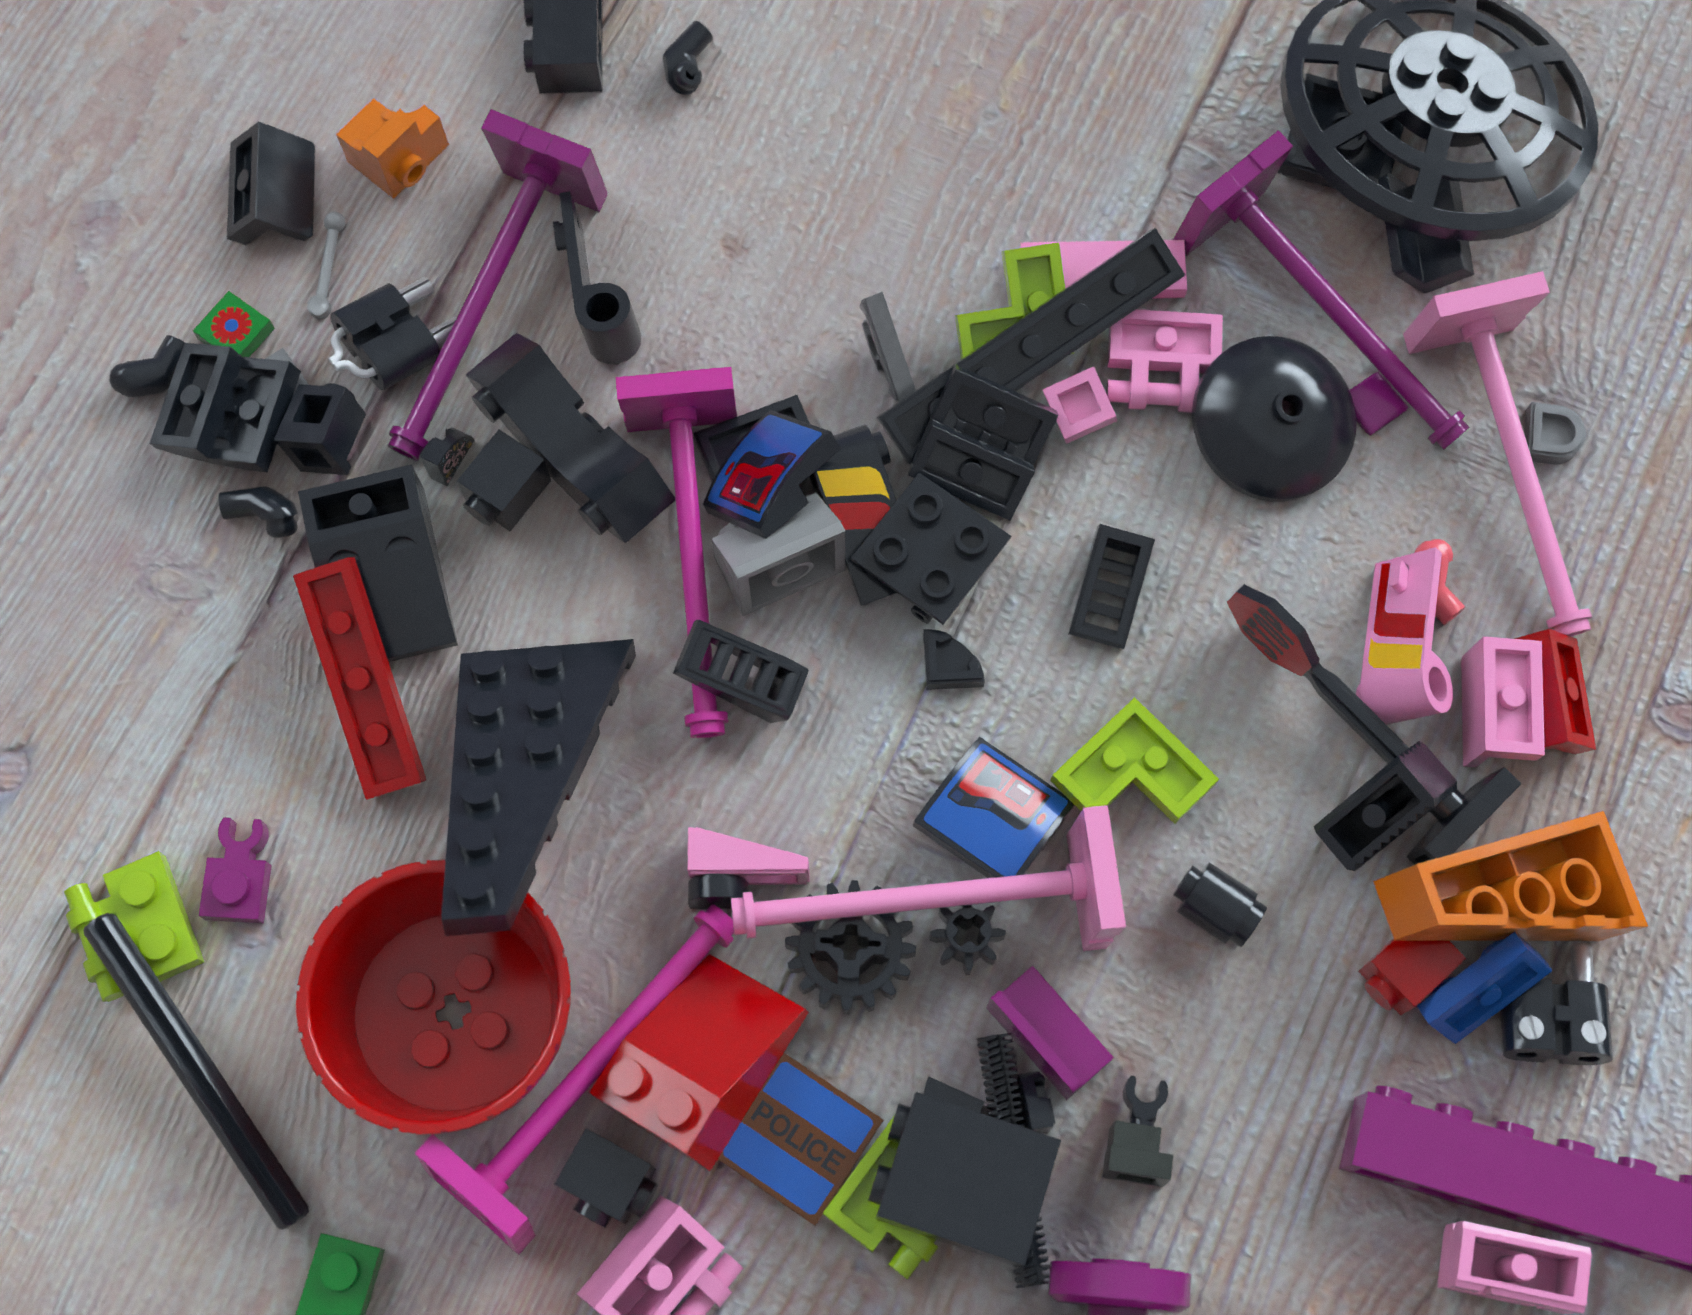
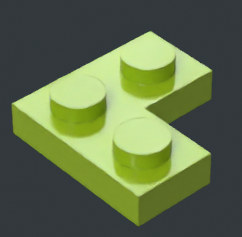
(1030, 278)
(1136, 751)

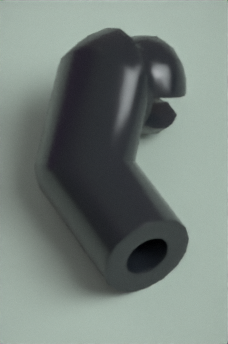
(680, 58)
(148, 375)
(265, 504)

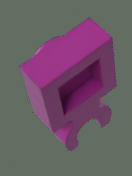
(237, 884)

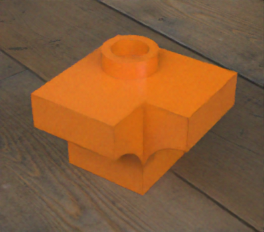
(392, 145)

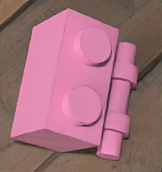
(658, 1267)

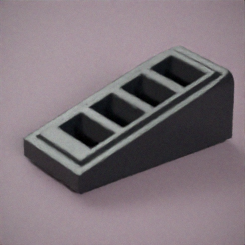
(1124, 542)
(788, 673)

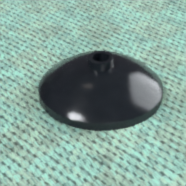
(1249, 434)

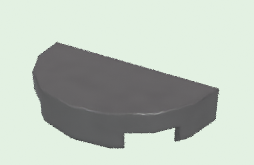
(886, 346)

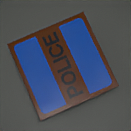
(800, 1139)

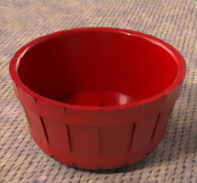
(375, 999)

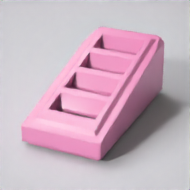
(757, 863)

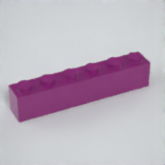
(1521, 1177)

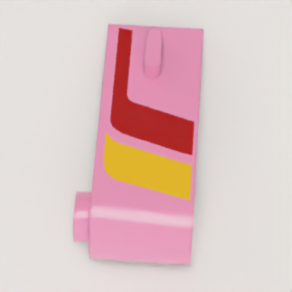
(1399, 669)

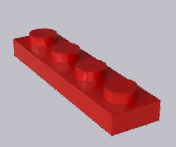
(359, 677)

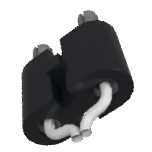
(387, 335)

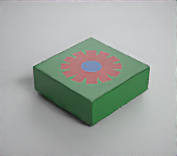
(234, 325)

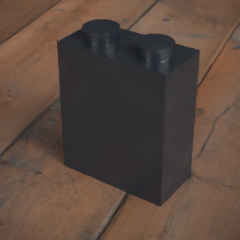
(965, 1178)

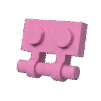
(1162, 343)

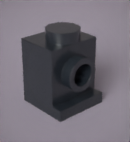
(320, 428)

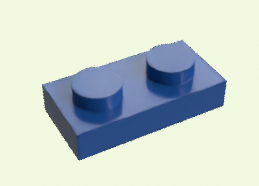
(1484, 987)

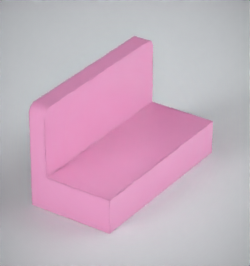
(1502, 701)

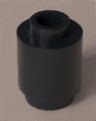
(1219, 904)

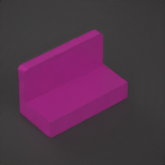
(1049, 1032)

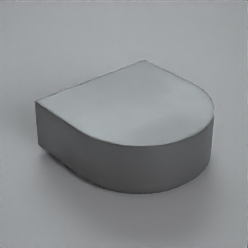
(1553, 433)

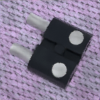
(1561, 1019)

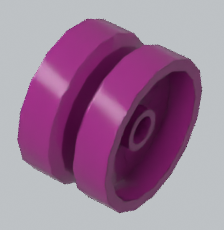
(1119, 1287)

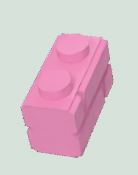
(1514, 1267)

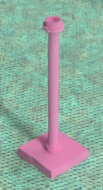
(1476, 317)
(1088, 879)

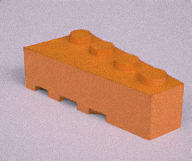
(1540, 884)

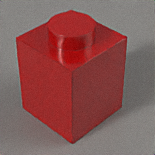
(1408, 971)

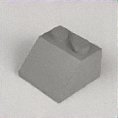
(789, 560)

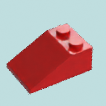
(700, 1059)

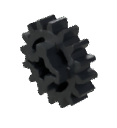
(879, 950)

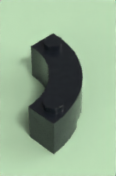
(591, 464)

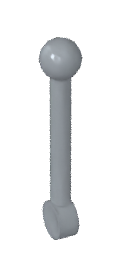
(318, 304)

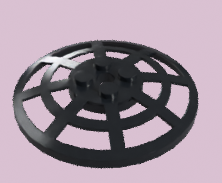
(1442, 115)

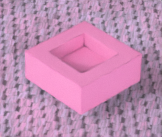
(1080, 405)

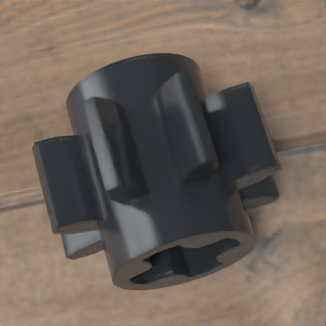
(969, 951)

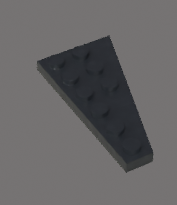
(517, 755)

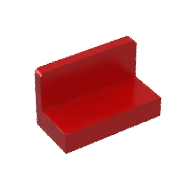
(1564, 694)

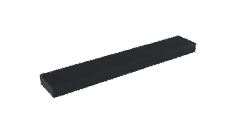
(1047, 332)

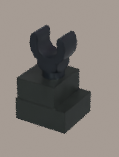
(1135, 1146)

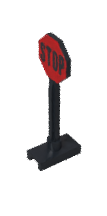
(1289, 646)

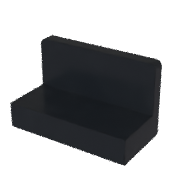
(270, 184)
(1423, 259)

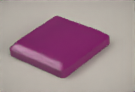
(1376, 403)

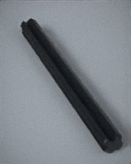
(196, 1071)

